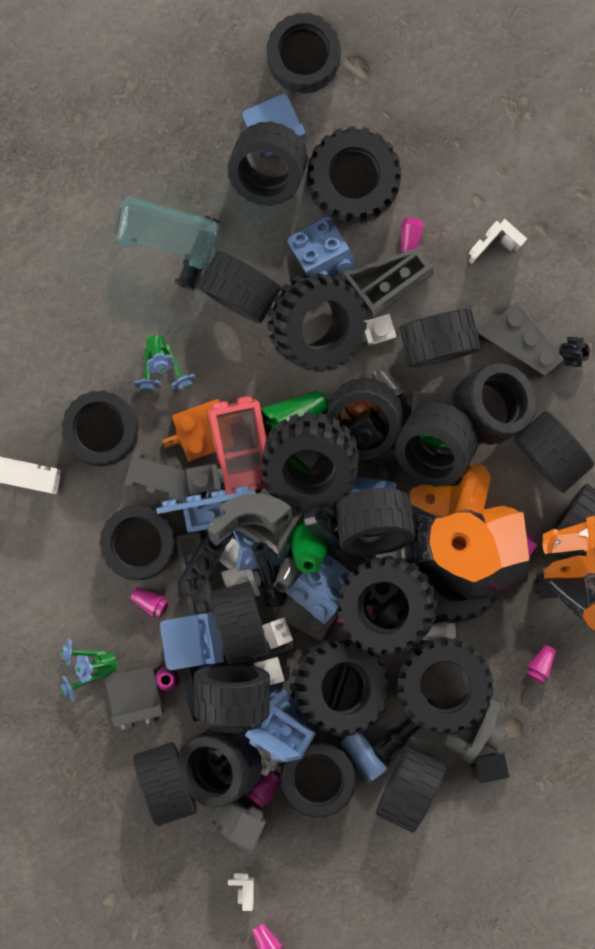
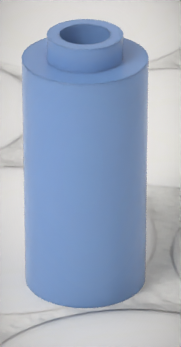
(362, 756)

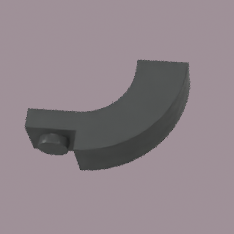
(247, 510)

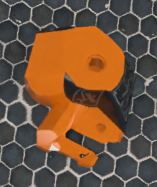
(464, 544)
(573, 577)

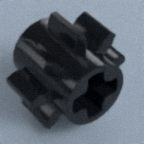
(574, 351)

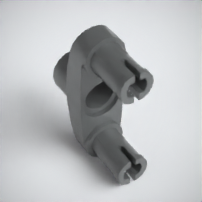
(486, 735)

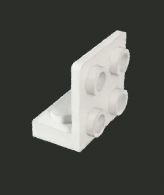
(509, 235)

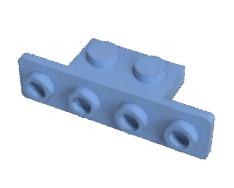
(202, 512)

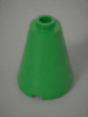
(308, 402)
(308, 549)

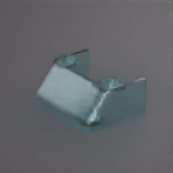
(167, 231)

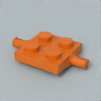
(193, 431)

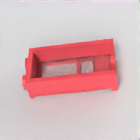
(239, 442)

